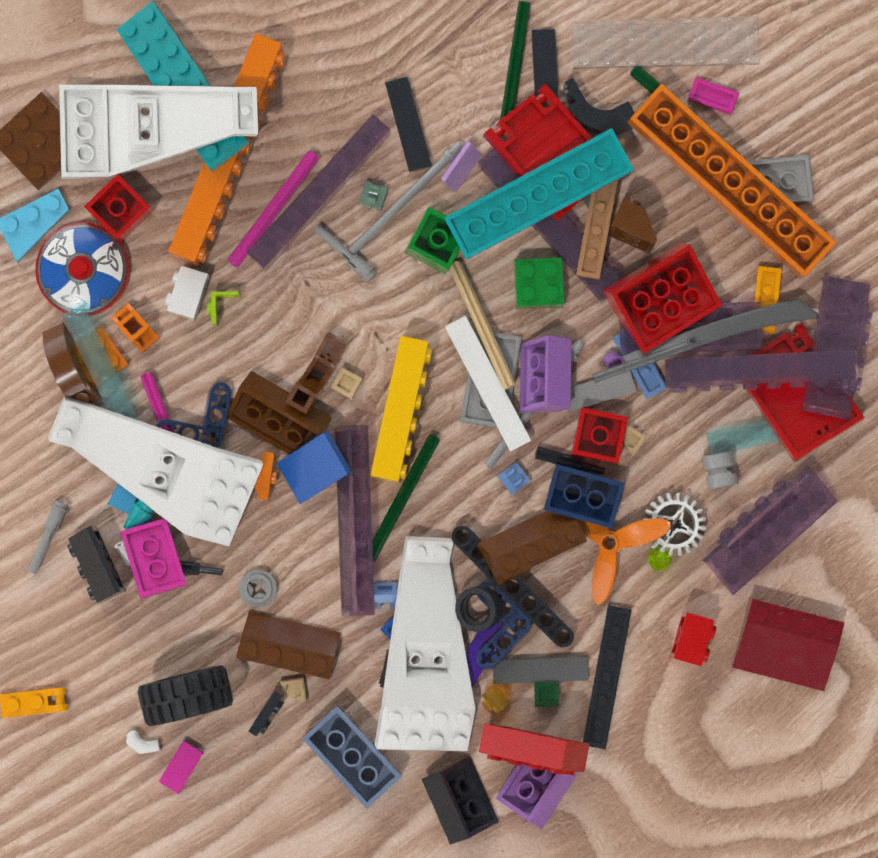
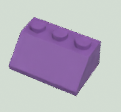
(545, 375)
(534, 793)

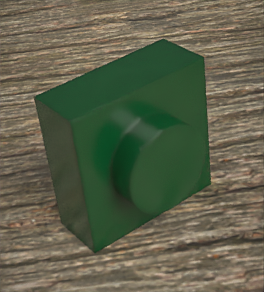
(546, 694)

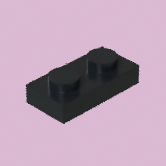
(272, 706)

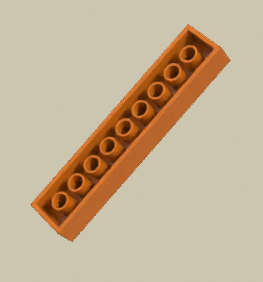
(731, 182)
(214, 187)

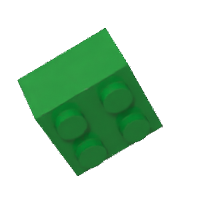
(433, 242)
(538, 283)

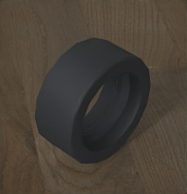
(462, 612)

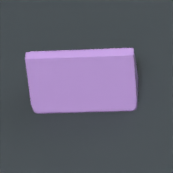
(461, 167)

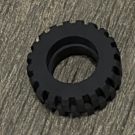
(185, 695)

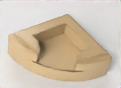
(633, 439)
(294, 688)

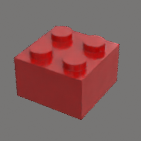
(118, 208)
(599, 436)
(693, 638)

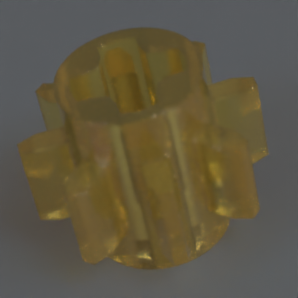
(495, 699)

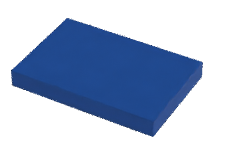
(314, 467)

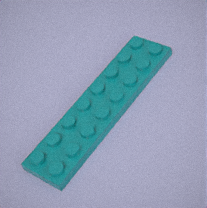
(170, 64)
(539, 194)

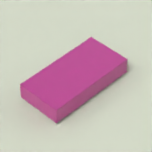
(713, 96)
(181, 767)

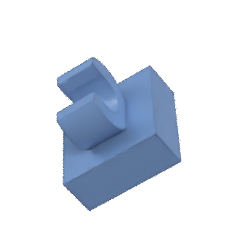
(513, 478)
(385, 593)

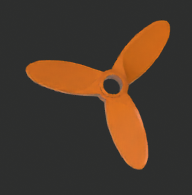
(607, 560)

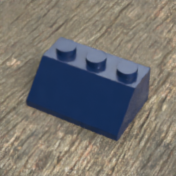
(583, 496)

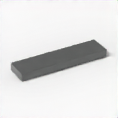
(541, 670)

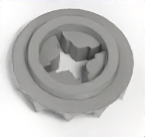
(246, 590)

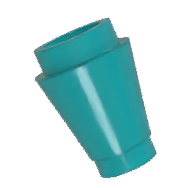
(139, 515)

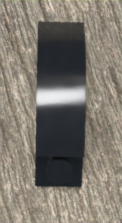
(593, 119)

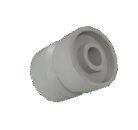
(720, 470)

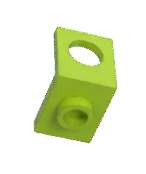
(212, 306)

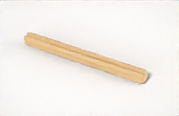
(482, 325)

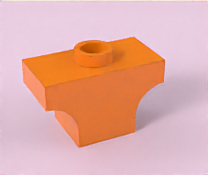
(135, 328)
(266, 477)

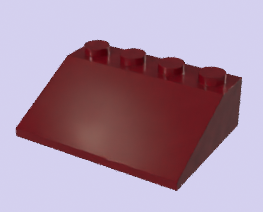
(787, 644)

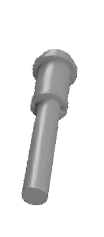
(353, 260)
(52, 524)

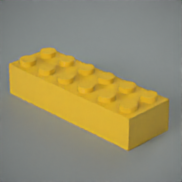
(399, 410)

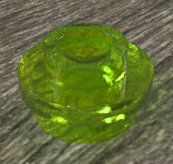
(657, 563)

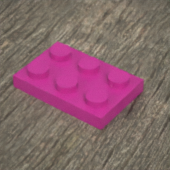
(153, 558)

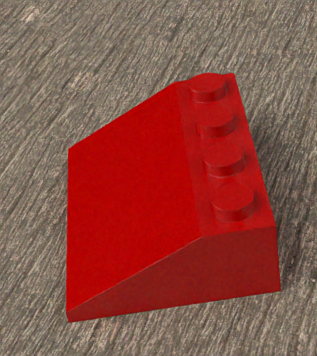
(663, 297)

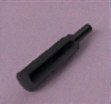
(566, 460)
(194, 569)

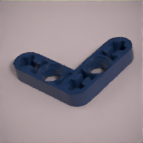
(207, 425)
(510, 622)

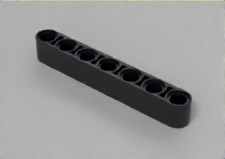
(518, 597)

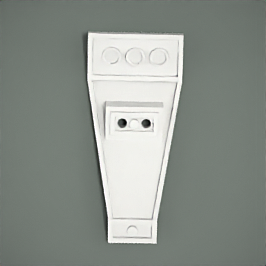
(105, 124)
(200, 485)
(424, 699)

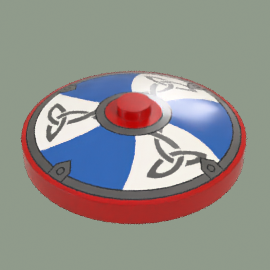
(82, 267)

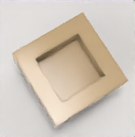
(346, 383)

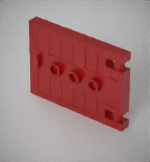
(537, 135)
(782, 407)

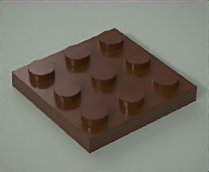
(33, 141)

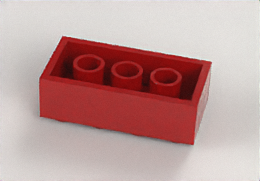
(534, 749)

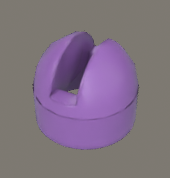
(612, 356)

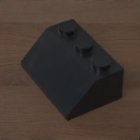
(95, 564)
(460, 800)

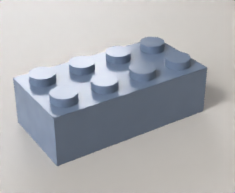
(352, 756)

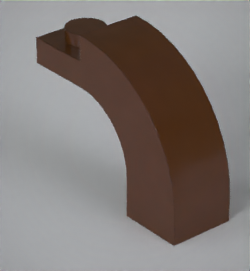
(63, 362)
(317, 374)

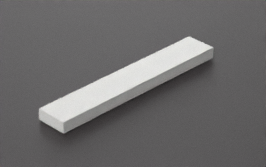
(487, 383)

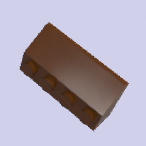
(264, 412)
(531, 545)
(288, 645)

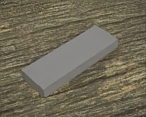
(605, 390)

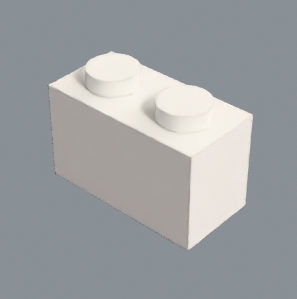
(187, 293)

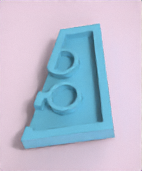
(31, 222)

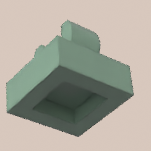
(373, 195)

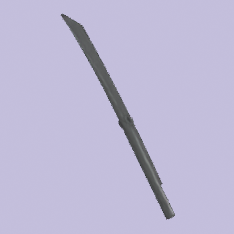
(771, 315)

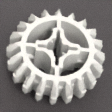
(665, 543)

